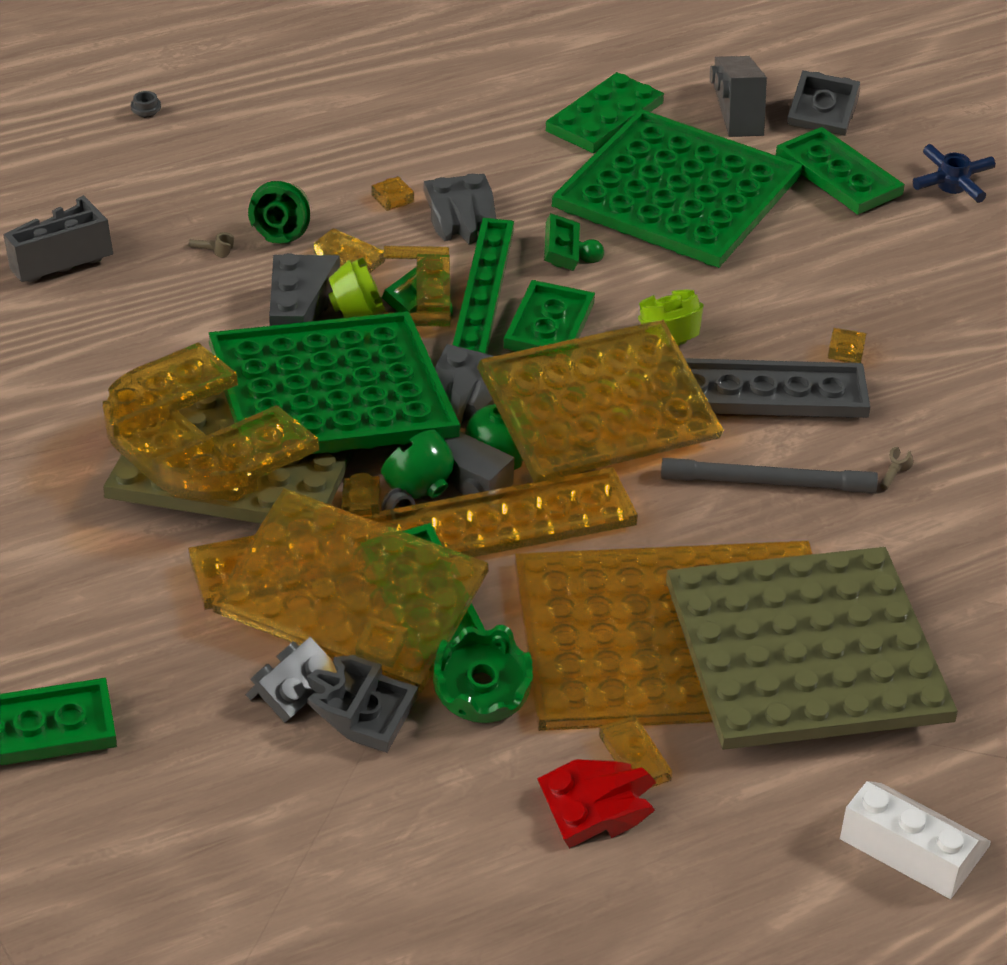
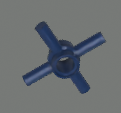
(954, 173)

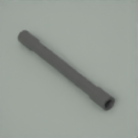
(844, 480)

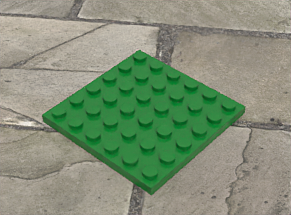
(678, 187)
(340, 379)

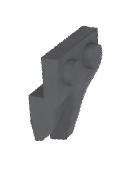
(459, 205)
(463, 381)
(362, 701)

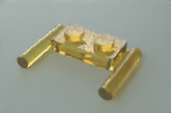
(431, 282)

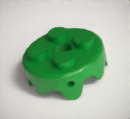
(488, 653)

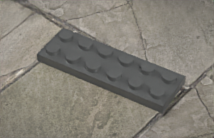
(783, 387)

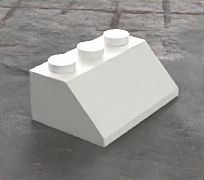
(912, 838)

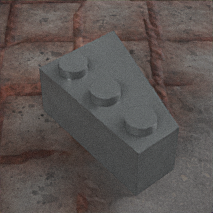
(740, 94)
(59, 242)
(300, 287)

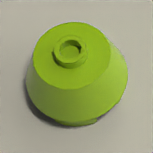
(355, 290)
(679, 311)

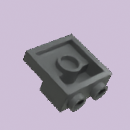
(824, 102)

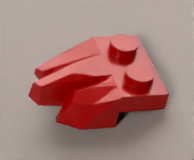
(596, 798)

